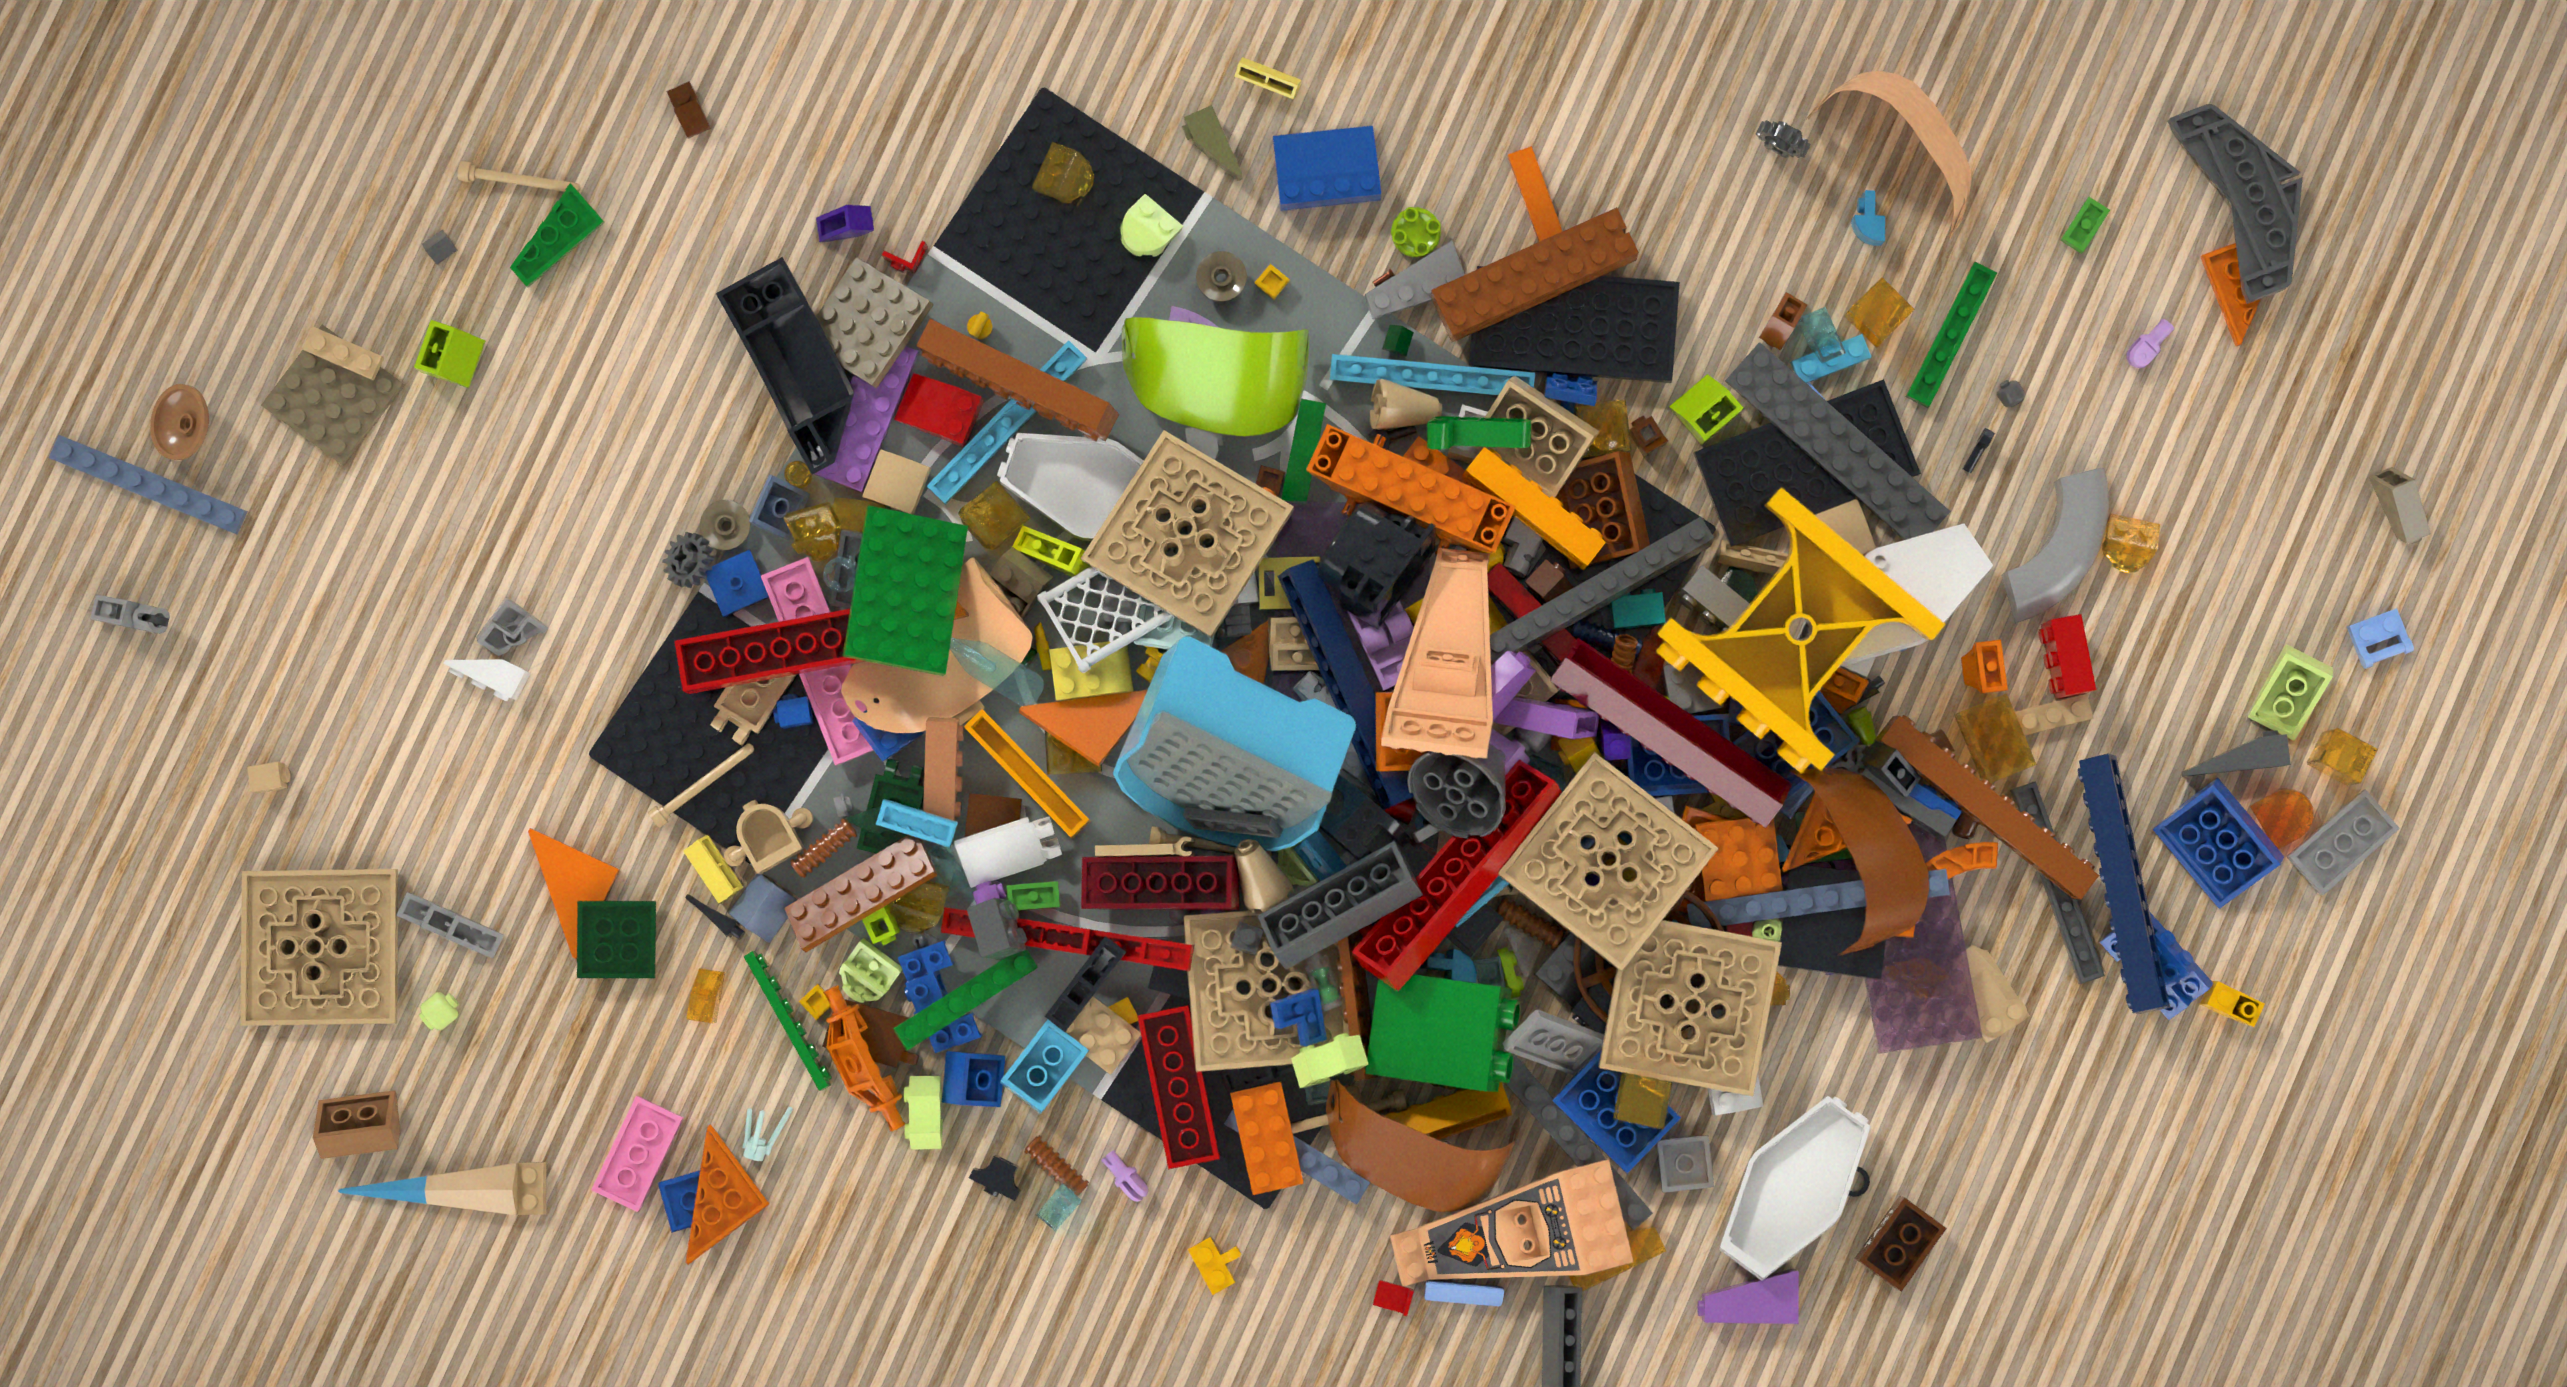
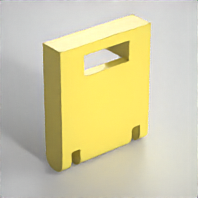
(1277, 566)

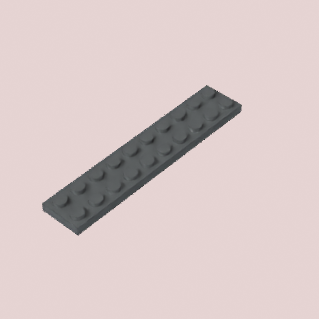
(1836, 444)

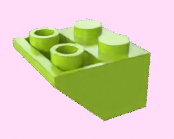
(449, 354)
(1706, 408)

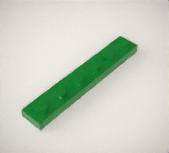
(1951, 334)
(964, 998)
(794, 1029)

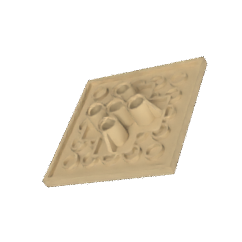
(1198, 581)
(1615, 914)
(352, 985)
(1232, 1027)
(1722, 1049)

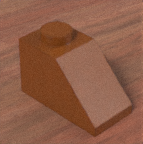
(1783, 321)

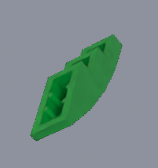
(1303, 446)

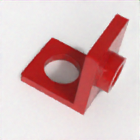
(900, 264)
(1393, 1297)

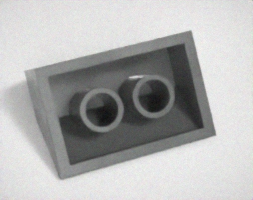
(1558, 969)

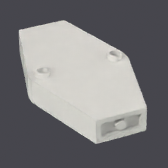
(1069, 478)
(1936, 571)
(1795, 1187)

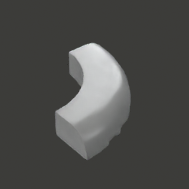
(2068, 550)

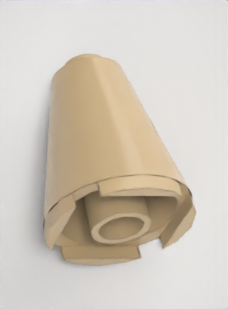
(1401, 406)
(1260, 877)

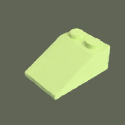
(2291, 692)

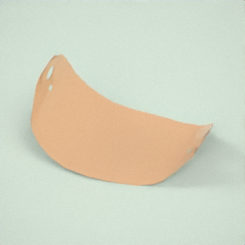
(1927, 124)
(913, 696)

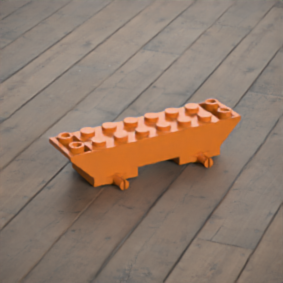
(1406, 488)

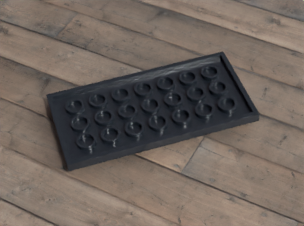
(1591, 331)
(1754, 465)

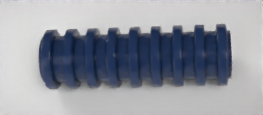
(1598, 635)

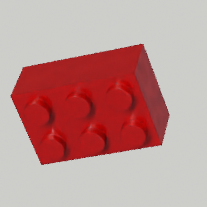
(2067, 657)

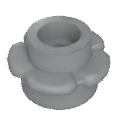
(843, 805)

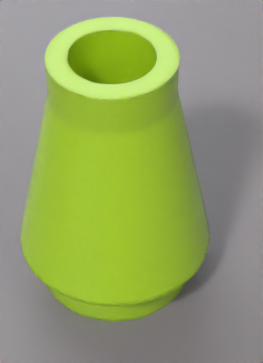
(1862, 724)

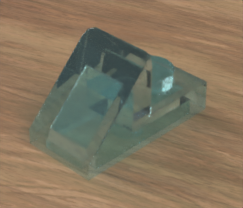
(1059, 1207)

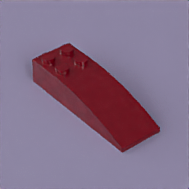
(1160, 883)

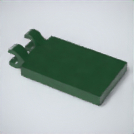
(896, 789)

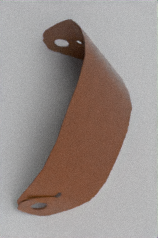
(1882, 850)
(1409, 1161)

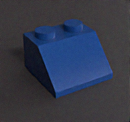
(973, 1079)

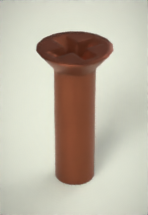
(1384, 277)

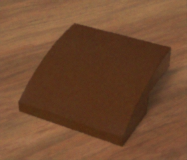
(990, 812)

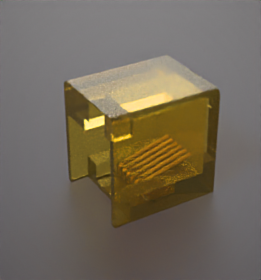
(1879, 312)
(2342, 756)
(1642, 1100)

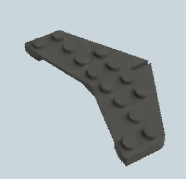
(2250, 179)

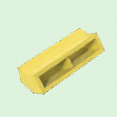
(1269, 73)
(713, 869)

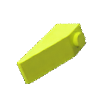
(1050, 551)

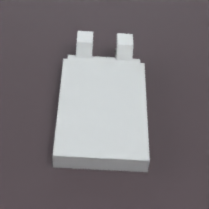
(1006, 850)

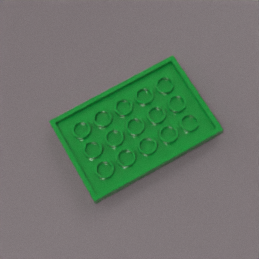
(905, 591)

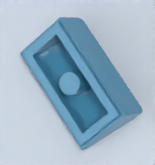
(1319, 856)

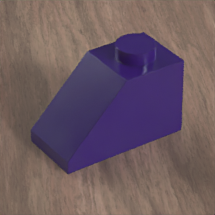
(845, 223)

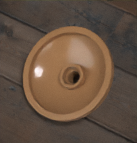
(179, 422)

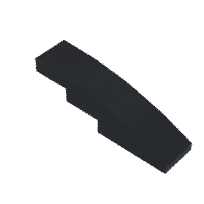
(1085, 983)
(1246, 1078)

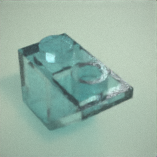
(1821, 335)
(1489, 971)

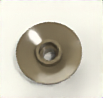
(1216, 264)
(716, 516)

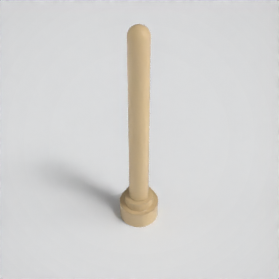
(469, 172)
(662, 813)
(1160, 836)
(1393, 1101)

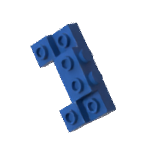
(2181, 974)
(926, 986)

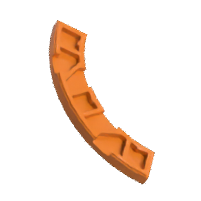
(1960, 860)

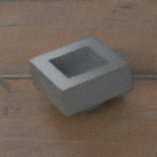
(1246, 938)

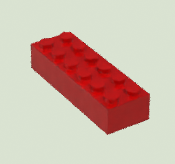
(1178, 1088)

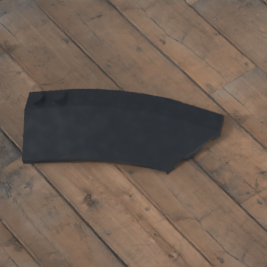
(792, 359)

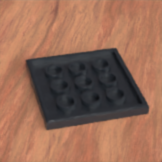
(1817, 938)

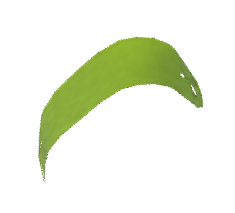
(1216, 375)

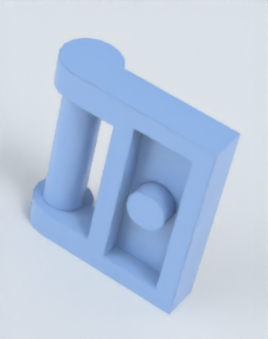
(2377, 630)

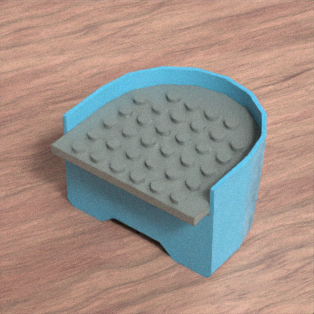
(1231, 747)

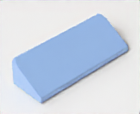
(1463, 1293)

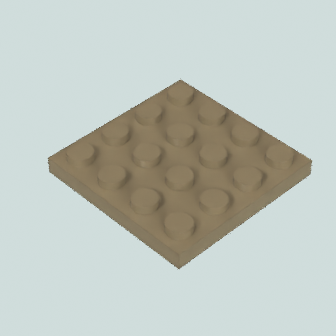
(870, 321)
(331, 403)

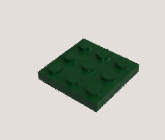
(616, 939)

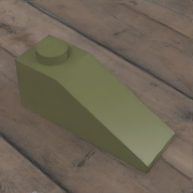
(1209, 137)

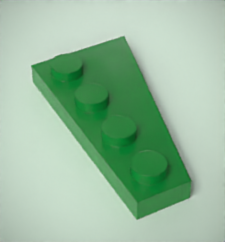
(559, 234)

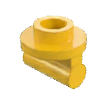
(980, 326)

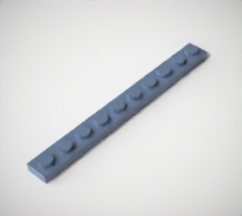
(1798, 902)

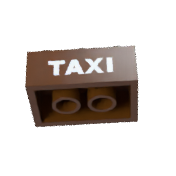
(1900, 1243)

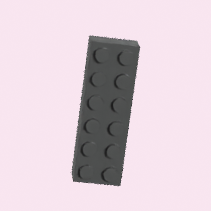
(1339, 905)

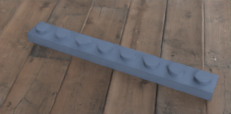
(148, 484)

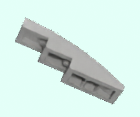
(449, 924)

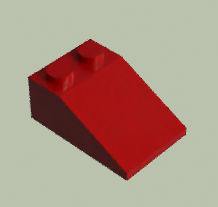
(939, 409)

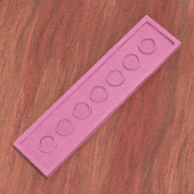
(798, 594)

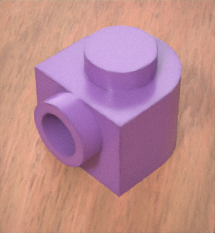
(987, 891)

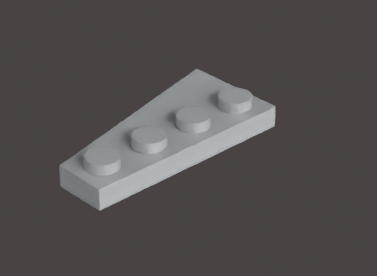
(1415, 283)

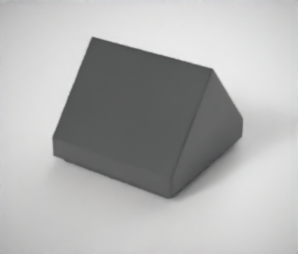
(439, 247)

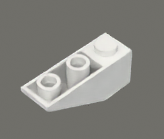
(497, 674)

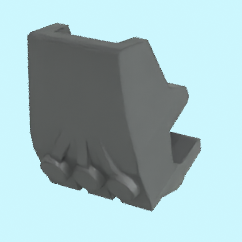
(1235, 623)

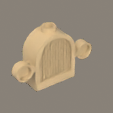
(767, 836)

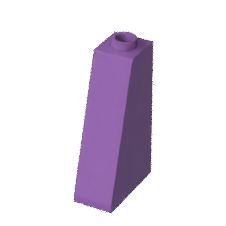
(1507, 678)
(1550, 718)
(1754, 1301)

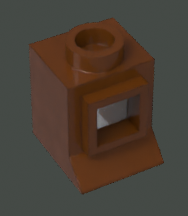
(1647, 435)

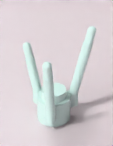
(754, 1145)

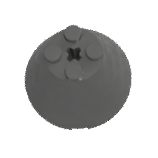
(1460, 791)

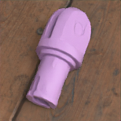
(2148, 346)
(1126, 1177)

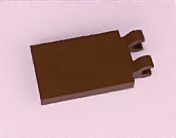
(880, 1037)

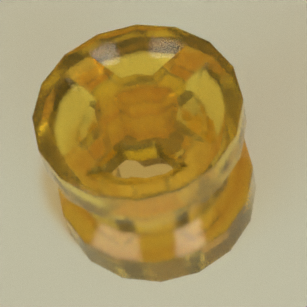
(799, 479)

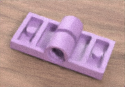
(1386, 645)

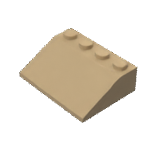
(1556, 436)

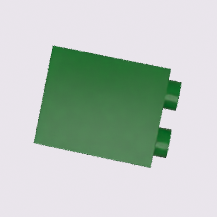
(1443, 1033)

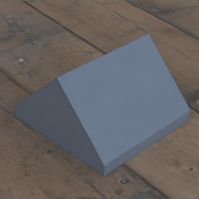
(774, 503)
(762, 907)

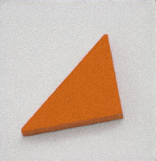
(2224, 277)
(1251, 653)
(1088, 724)
(1816, 836)
(570, 879)
(723, 1197)

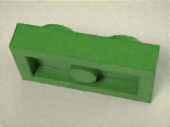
(2085, 225)
(1034, 895)

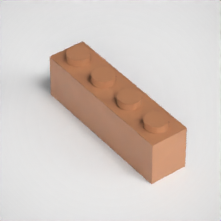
(941, 767)

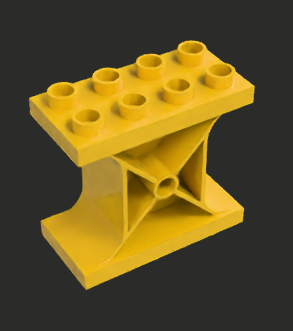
(1761, 662)

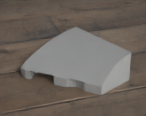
(509, 627)

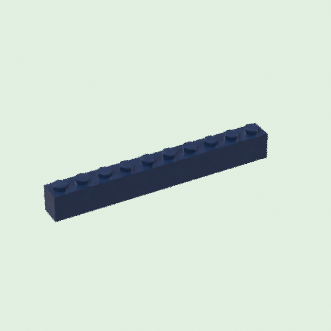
(1341, 674)
(2123, 883)

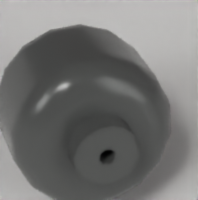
(2010, 393)

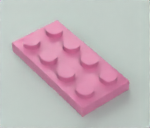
(637, 1153)

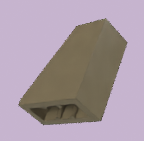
(2401, 504)

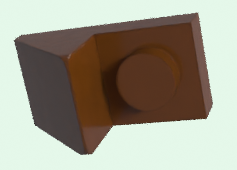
(688, 110)

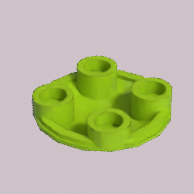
(1416, 232)

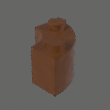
(1549, 582)

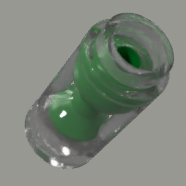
(1318, 969)

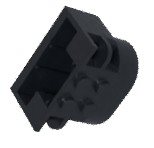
(1375, 560)

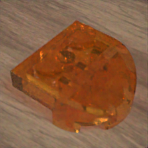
(2284, 815)

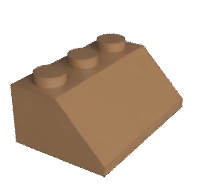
(357, 1124)

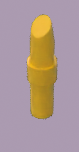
(1042, 647)

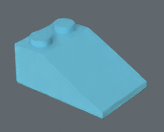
(1044, 1066)

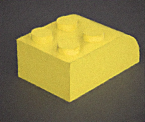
(1105, 677)

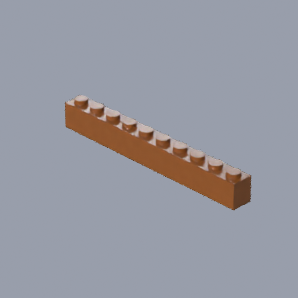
(1988, 808)

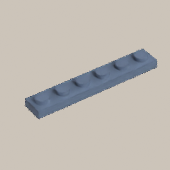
(1323, 1168)

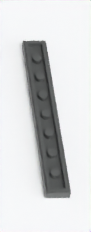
(2065, 909)

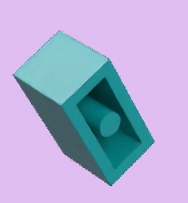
(1638, 610)

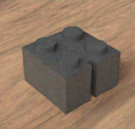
(996, 928)

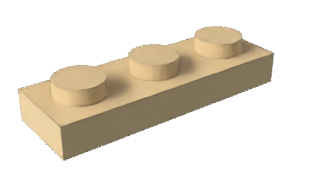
(343, 353)
(1751, 557)
(2054, 714)

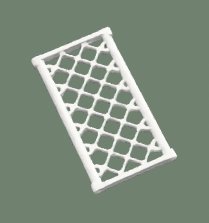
(1114, 645)

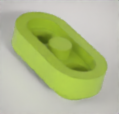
(1512, 981)

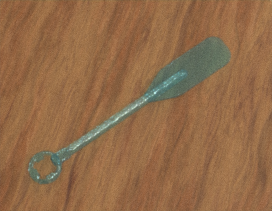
(976, 657)

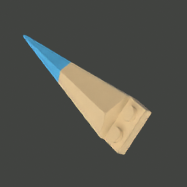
(497, 1189)

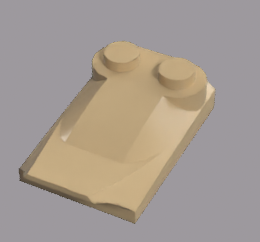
(1995, 999)

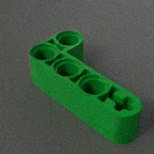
(1478, 431)

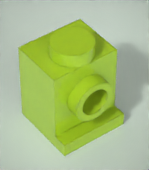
(874, 928)

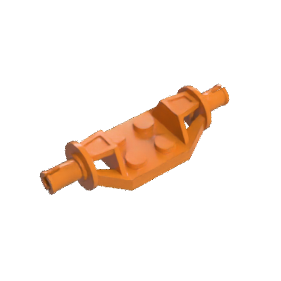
(855, 1062)

